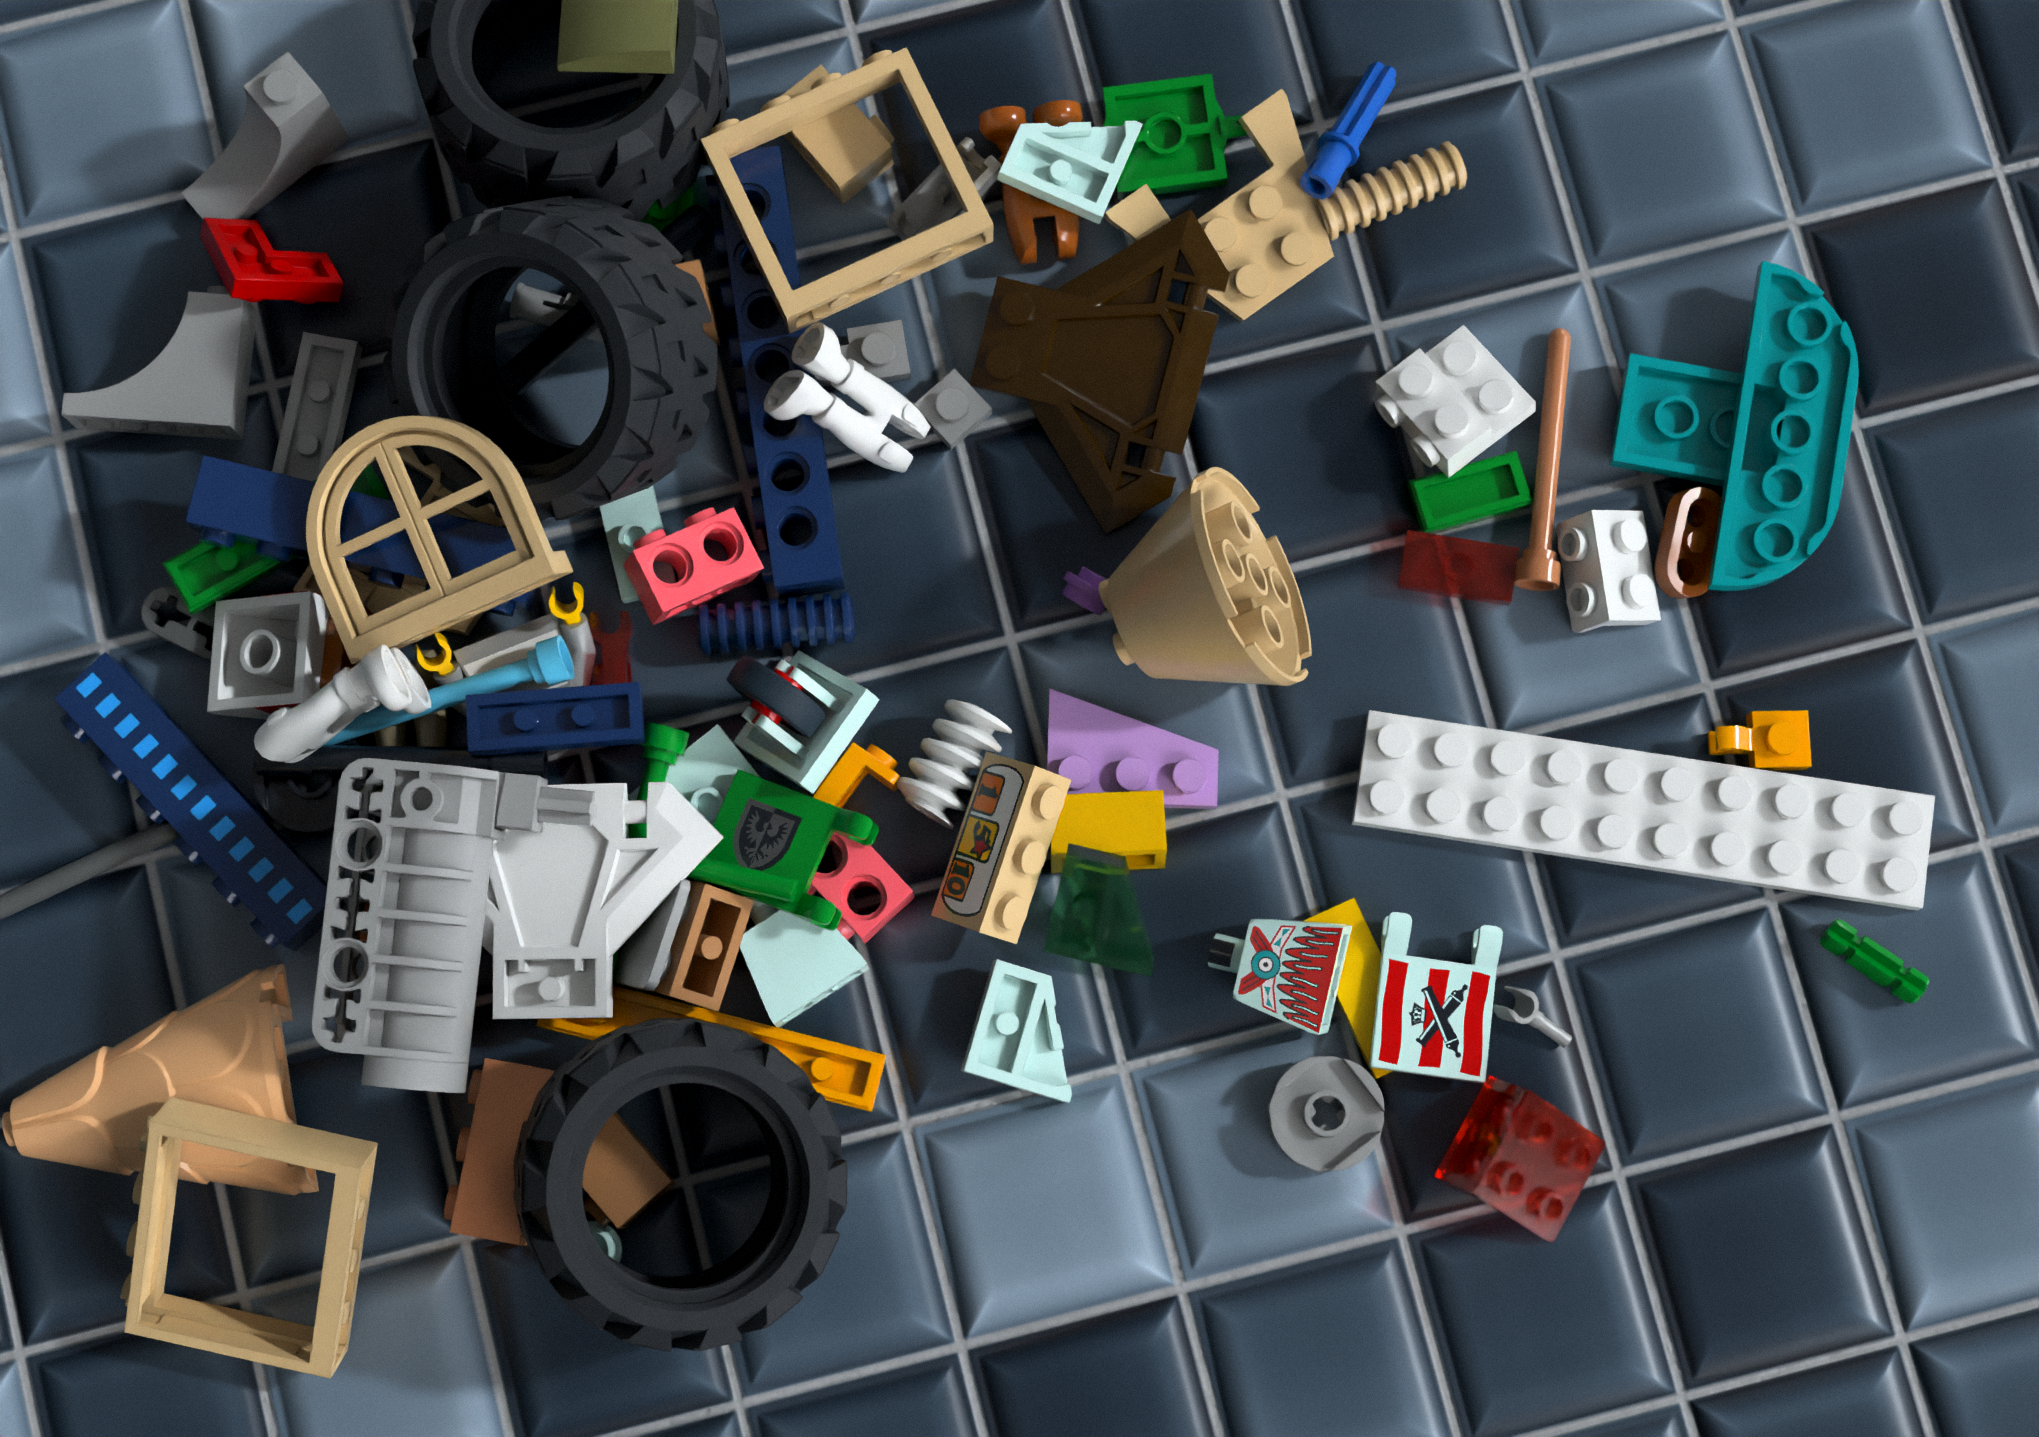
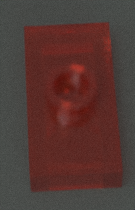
(1458, 568)

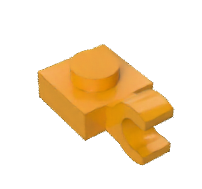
(1771, 740)

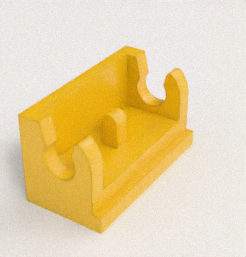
(1113, 823)

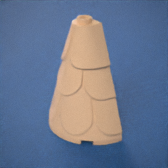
(213, 1053)

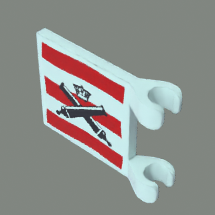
(1432, 1011)

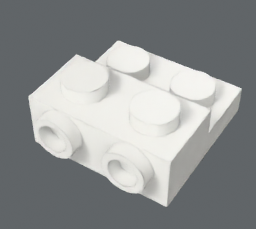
(1452, 401)

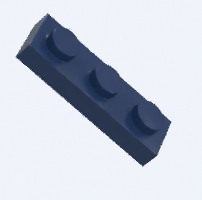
(555, 719)

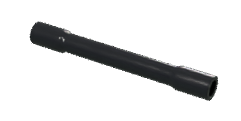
(335, 758)

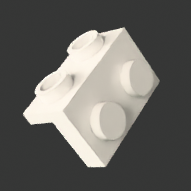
(1607, 570)

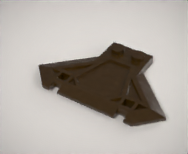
(1111, 362)

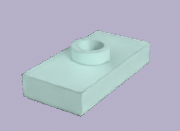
(624, 524)

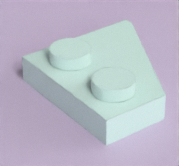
(1070, 164)
(1018, 1033)

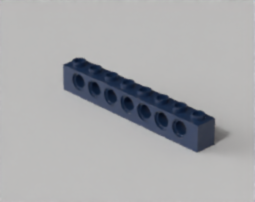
(816, 563)

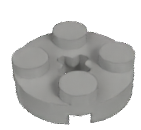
(1320, 1146)

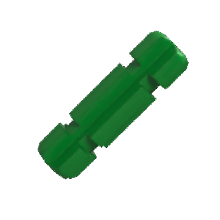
(1874, 961)

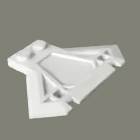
(578, 893)

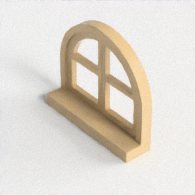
(448, 599)

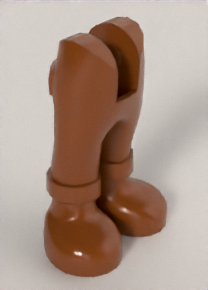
(1020, 208)

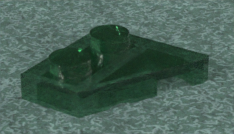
(1099, 913)

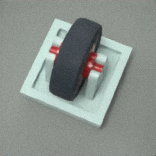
(798, 715)

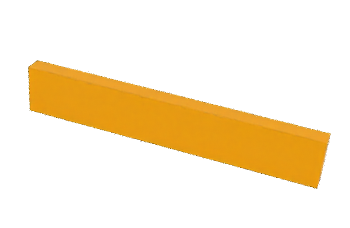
(834, 1069)

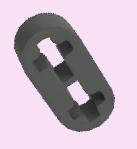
(173, 632)

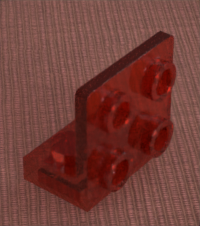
(1521, 1157)

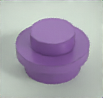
(1084, 589)

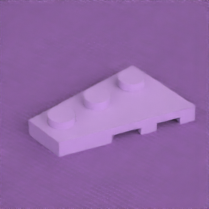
(1120, 754)

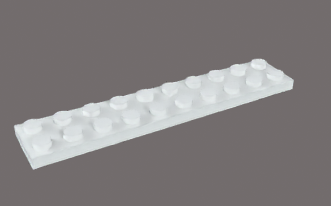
(1644, 810)

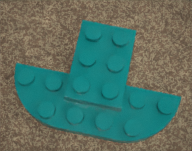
(1763, 434)

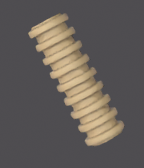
(1393, 189)

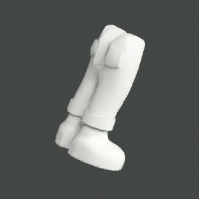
(799, 394)
(379, 677)

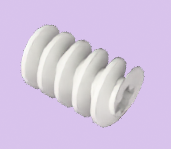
(950, 760)

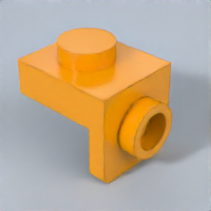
(852, 769)

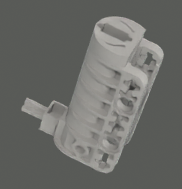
(421, 912)

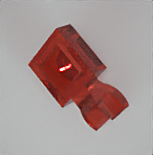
(615, 651)

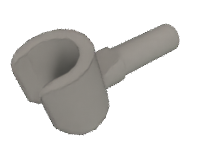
(1527, 1011)

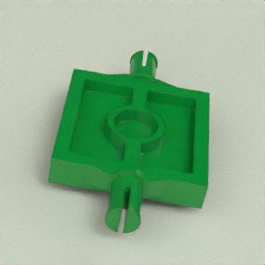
(1179, 137)

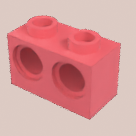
(698, 574)
(861, 868)

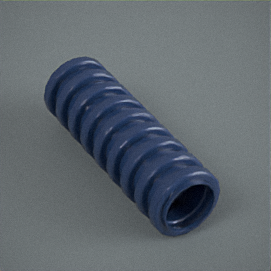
(775, 623)

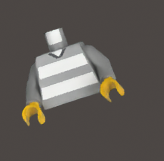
(514, 645)

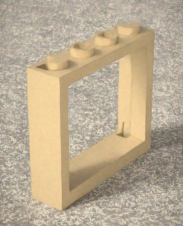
(885, 267)
(224, 1329)

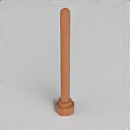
(1538, 565)

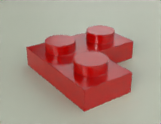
(258, 272)

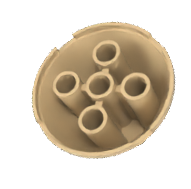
(1209, 594)

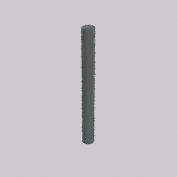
(86, 868)

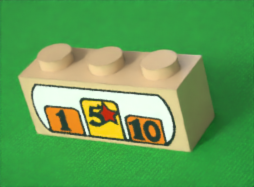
(1001, 847)

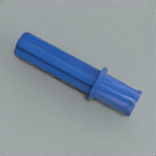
(1340, 145)

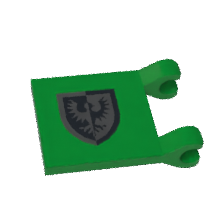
(784, 836)

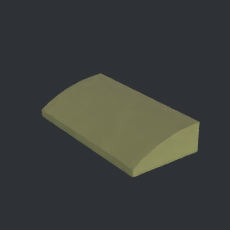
(618, 36)

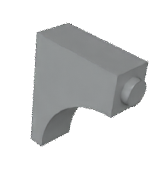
(279, 140)
(191, 386)

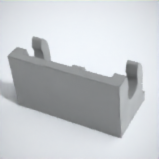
(935, 199)

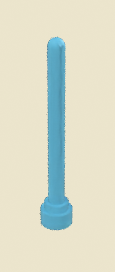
(546, 663)

